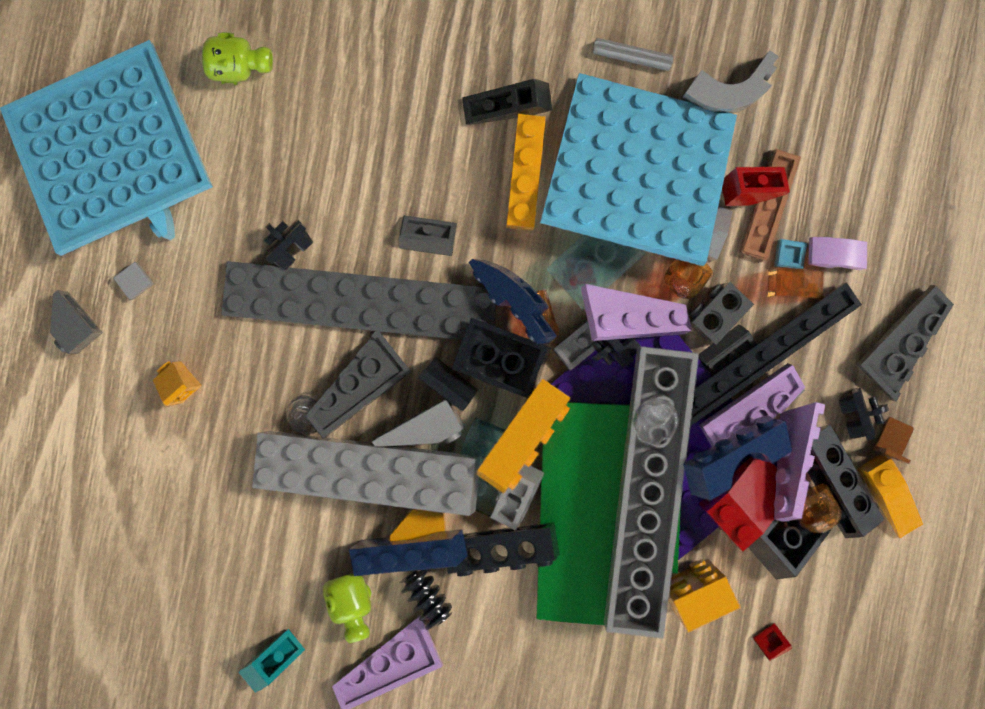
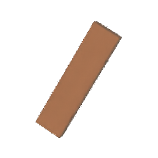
(768, 214)

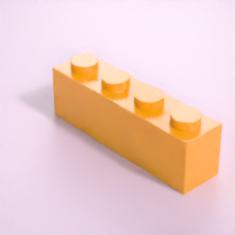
(526, 172)
(523, 436)

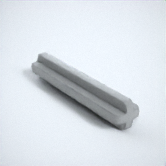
(632, 54)

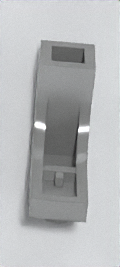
(731, 98)

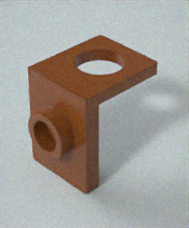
(894, 439)

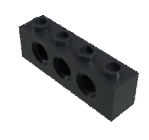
(836, 470)
(541, 536)

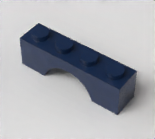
(712, 470)
(429, 552)

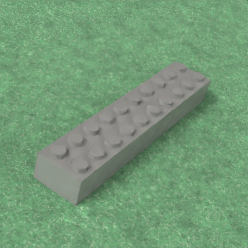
(650, 499)

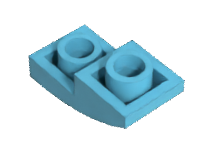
(163, 224)

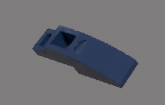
(511, 290)

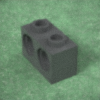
(724, 318)

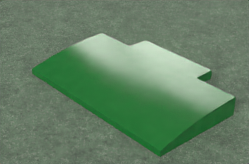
(581, 498)

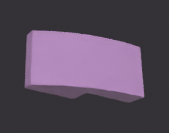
(837, 252)

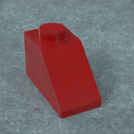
(754, 185)

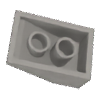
(428, 427)

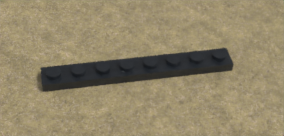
(772, 350)

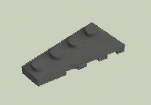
(897, 351)
(359, 384)

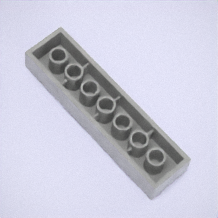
(367, 472)

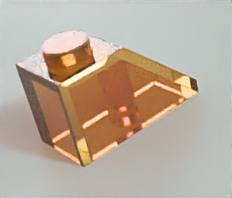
(795, 283)

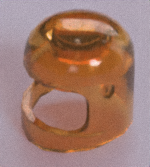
(686, 278)
(822, 510)

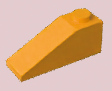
(891, 494)

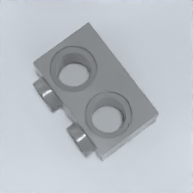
(515, 503)

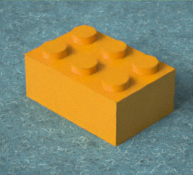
(701, 595)

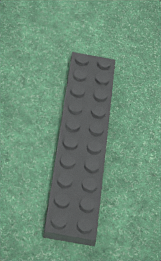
(353, 300)

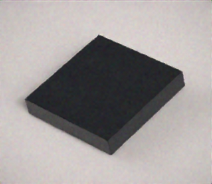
(448, 384)

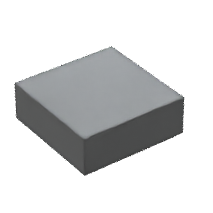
(133, 280)

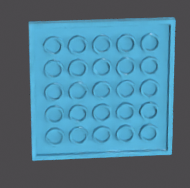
(105, 148)
(640, 170)

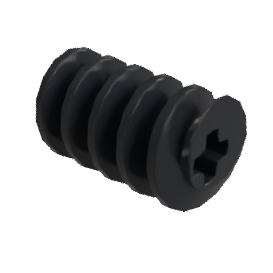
(426, 598)

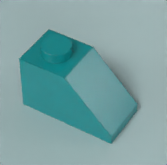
(271, 661)

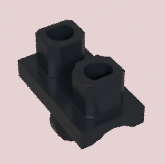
(278, 251)
(621, 352)
(864, 426)

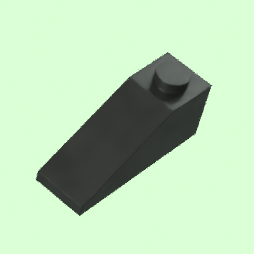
(507, 102)

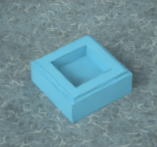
(790, 254)

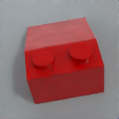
(748, 505)

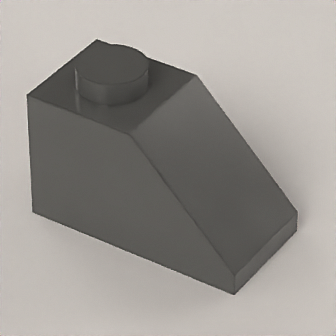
(71, 324)

